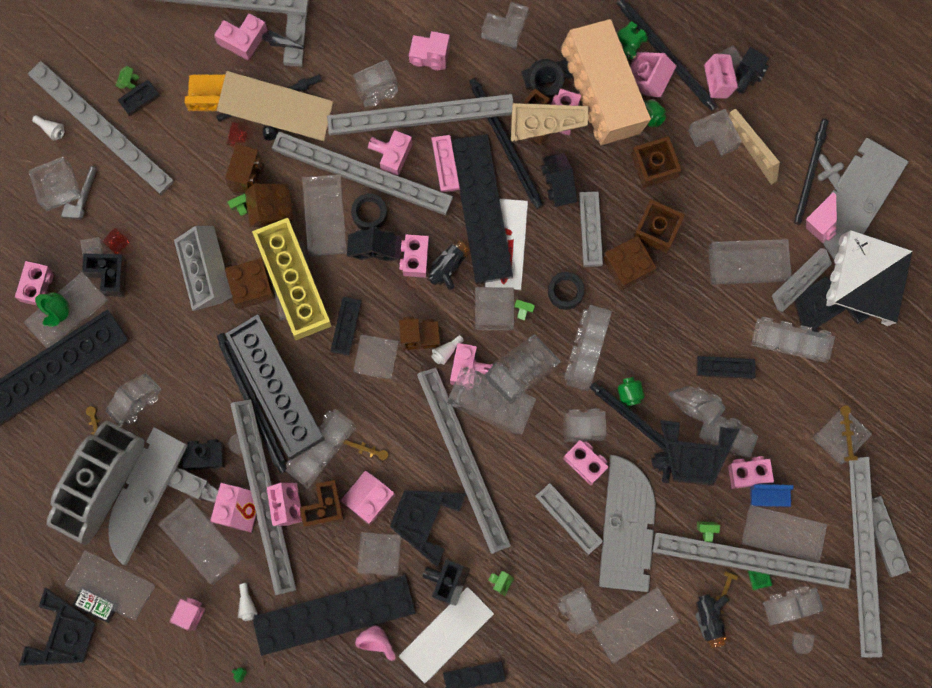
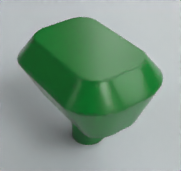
(239, 674)

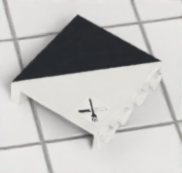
(869, 276)

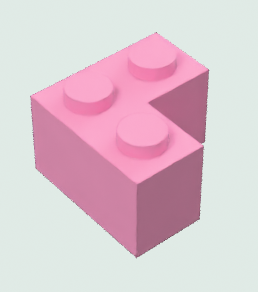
(242, 40)
(430, 51)

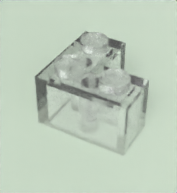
(506, 30)
(716, 128)
(132, 399)
(745, 439)
(795, 605)
(578, 611)

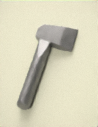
(77, 212)

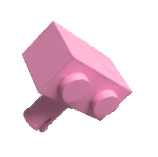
(393, 152)
(465, 357)

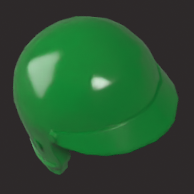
(54, 306)

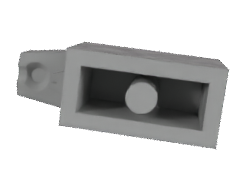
(192, 485)

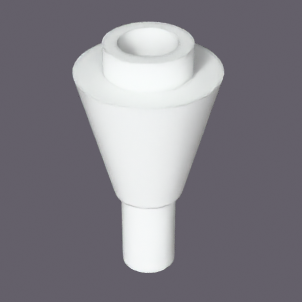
(52, 129)
(442, 353)
(246, 607)

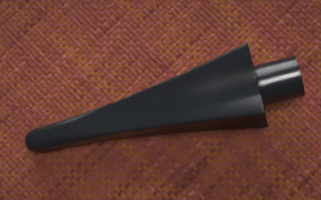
(279, 41)

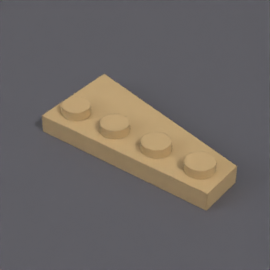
(541, 119)
(759, 151)

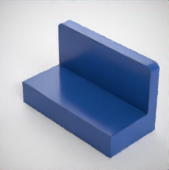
(770, 495)

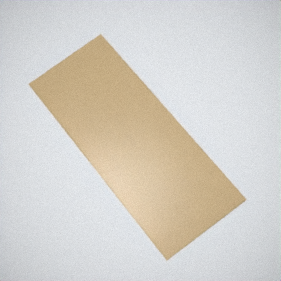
(274, 106)

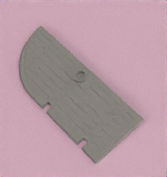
(864, 189)
(144, 491)
(625, 536)

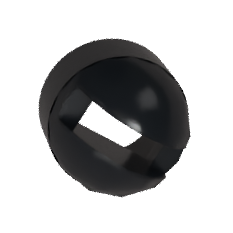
(269, 133)

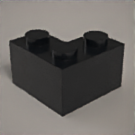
(560, 178)
(374, 244)
(110, 269)

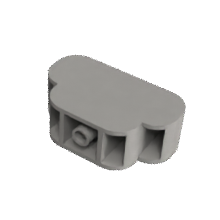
(93, 481)

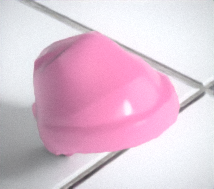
(375, 640)

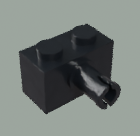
(751, 69)
(203, 456)
(449, 581)

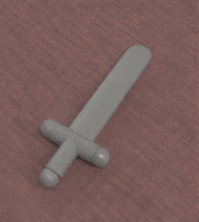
(830, 171)

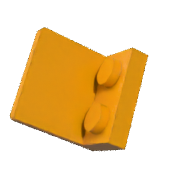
(204, 92)

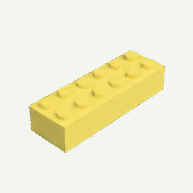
(291, 279)

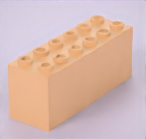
(605, 82)

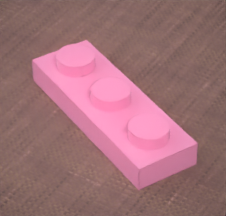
(445, 163)

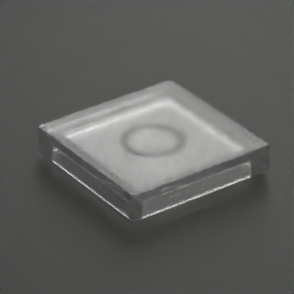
(376, 356)

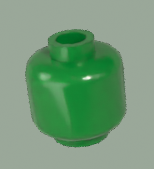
(656, 112)
(631, 391)

